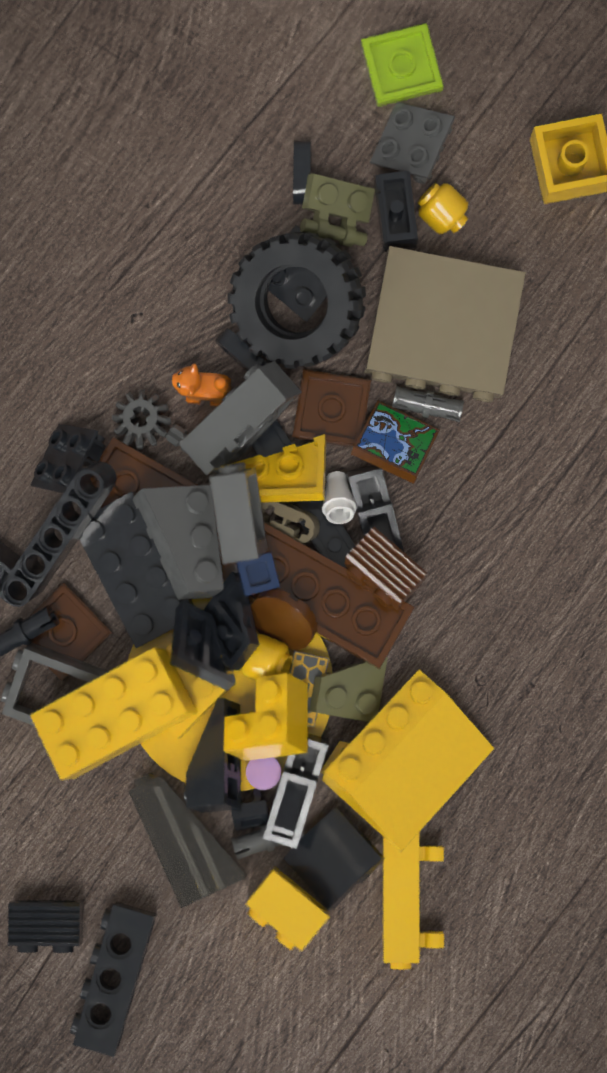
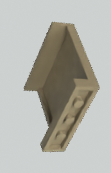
(445, 324)

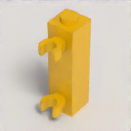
(401, 904)

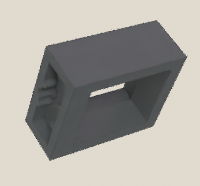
(238, 513)
(47, 657)

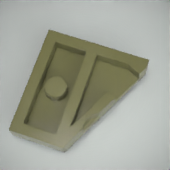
(349, 692)

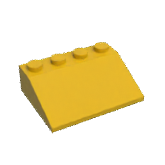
(408, 761)

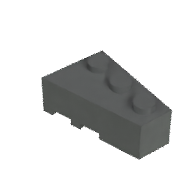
(241, 417)
(186, 537)

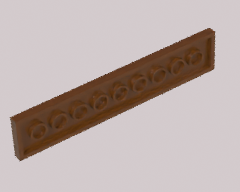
(343, 609)

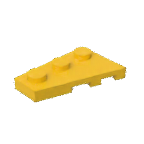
(292, 474)

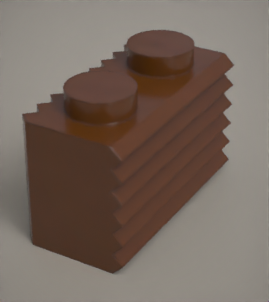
(384, 569)

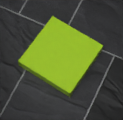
(402, 65)

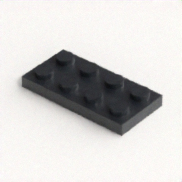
(131, 570)

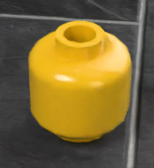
(443, 208)
(268, 659)

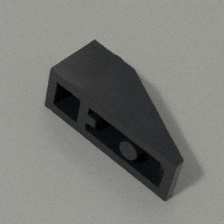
(214, 775)

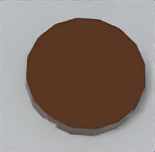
(284, 618)

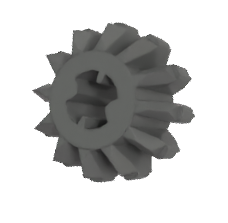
(153, 421)

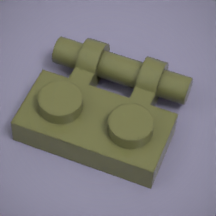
(338, 199)

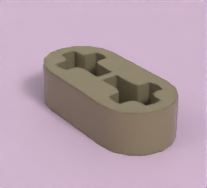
(295, 514)

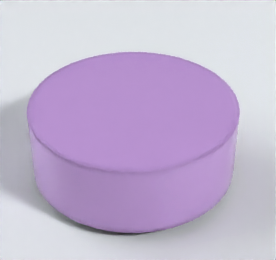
(263, 773)

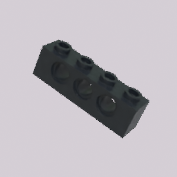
(106, 1035)

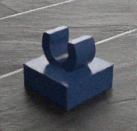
(257, 574)

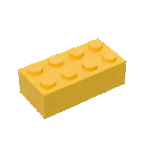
(113, 713)

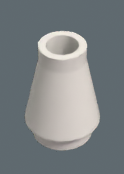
(338, 501)

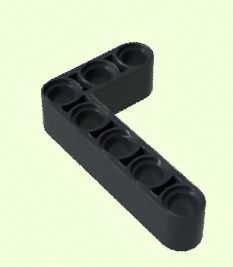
(45, 542)

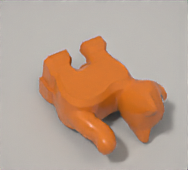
(201, 386)

